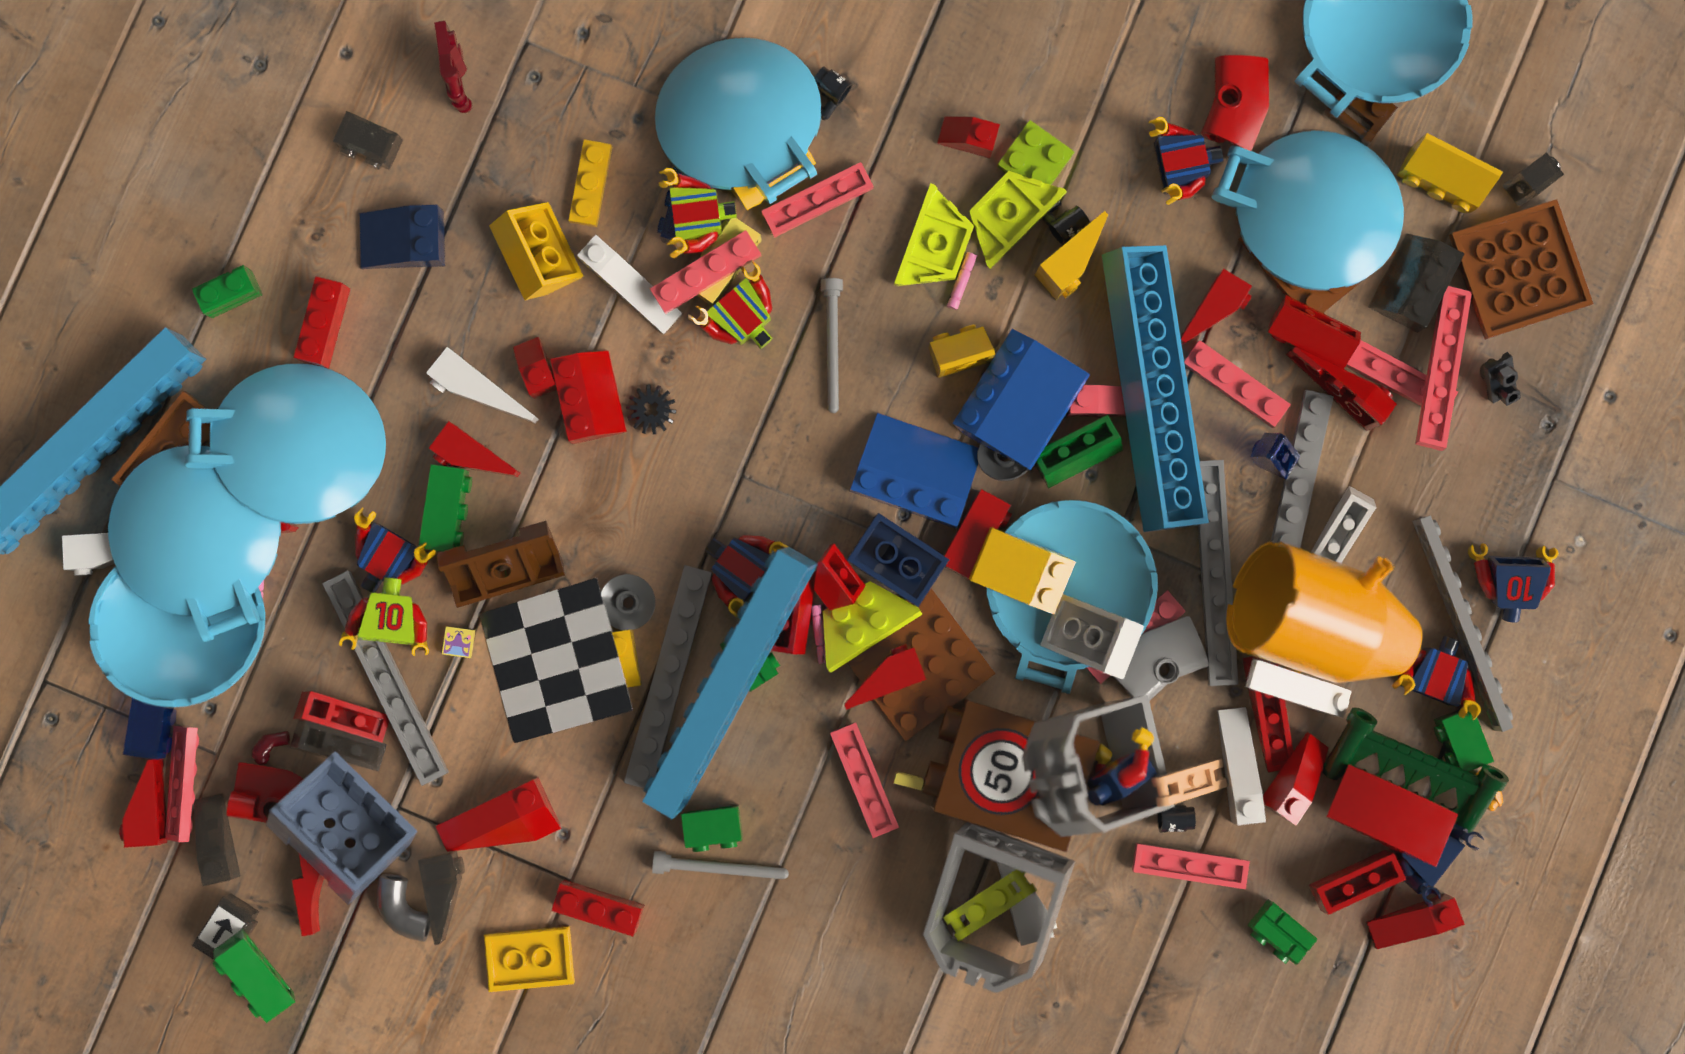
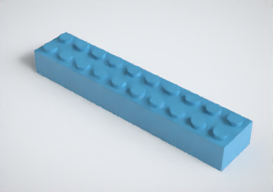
(1154, 388)
(94, 434)
(729, 682)

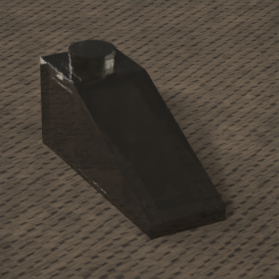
(324, 741)
(214, 841)
(441, 883)

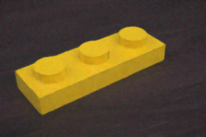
(590, 183)

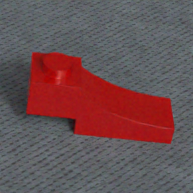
(307, 895)

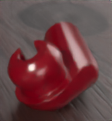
(261, 750)

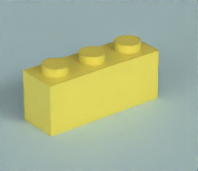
(729, 231)

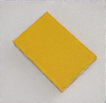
(529, 959)

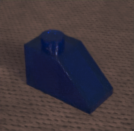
(1275, 454)

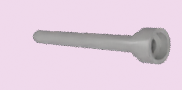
(832, 289)
(664, 862)

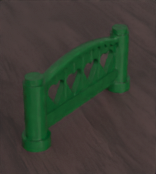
(1361, 741)

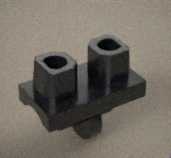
(1501, 379)

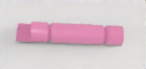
(961, 281)
(818, 628)

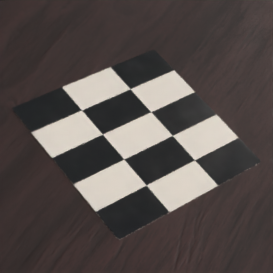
(556, 661)

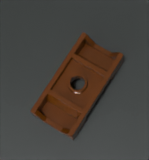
(530, 560)

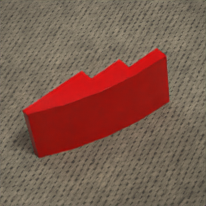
(1392, 815)

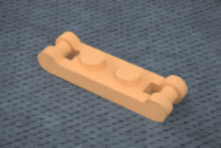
(1189, 782)

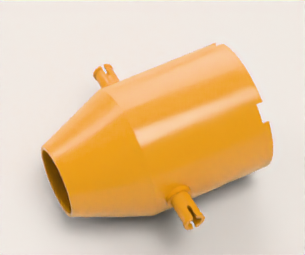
(1321, 616)

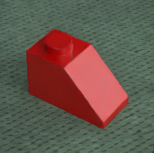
(969, 135)
(535, 368)
(836, 580)

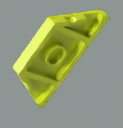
(1011, 212)
(935, 243)
(864, 623)

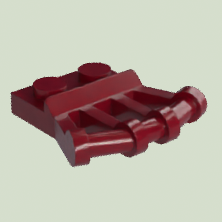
(452, 66)

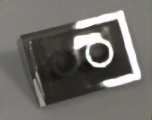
(1416, 281)

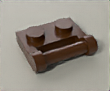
(1371, 112)

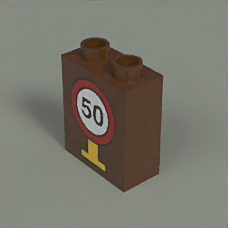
(986, 774)

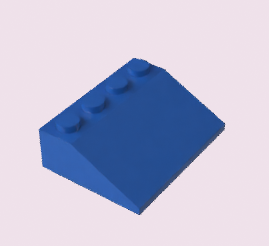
(1021, 399)
(916, 470)

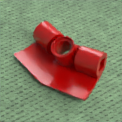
(1248, 84)
(257, 788)

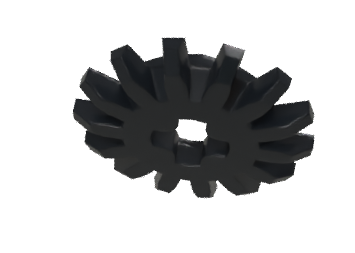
(651, 421)

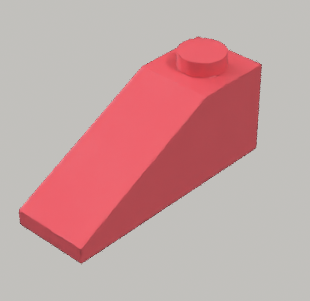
(1098, 402)

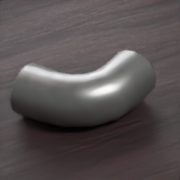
(396, 911)

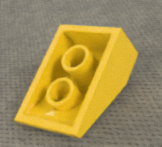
(1064, 268)
(1022, 570)

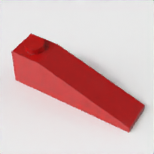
(1271, 723)

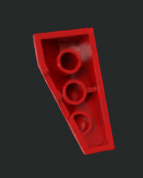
(1357, 396)
(508, 819)

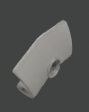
(1171, 644)

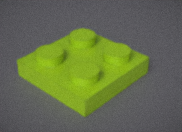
(1036, 155)

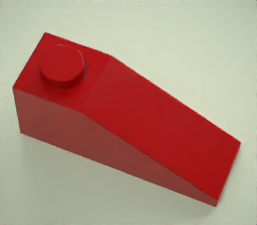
(1221, 300)
(465, 452)
(891, 675)
(341, 716)
(1297, 780)
(146, 814)
(1416, 922)

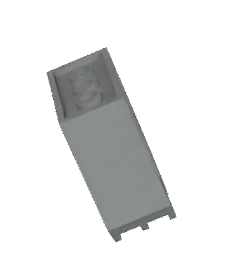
(1060, 775)
(977, 962)

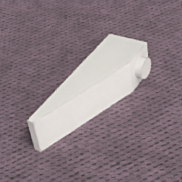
(626, 282)
(463, 380)
(1344, 525)
(86, 553)
(1298, 688)
(1240, 767)
(1027, 914)

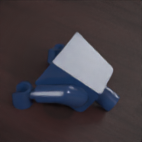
(1422, 876)

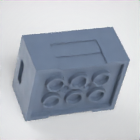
(358, 812)

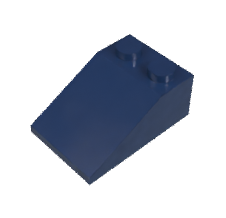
(402, 237)
(897, 559)

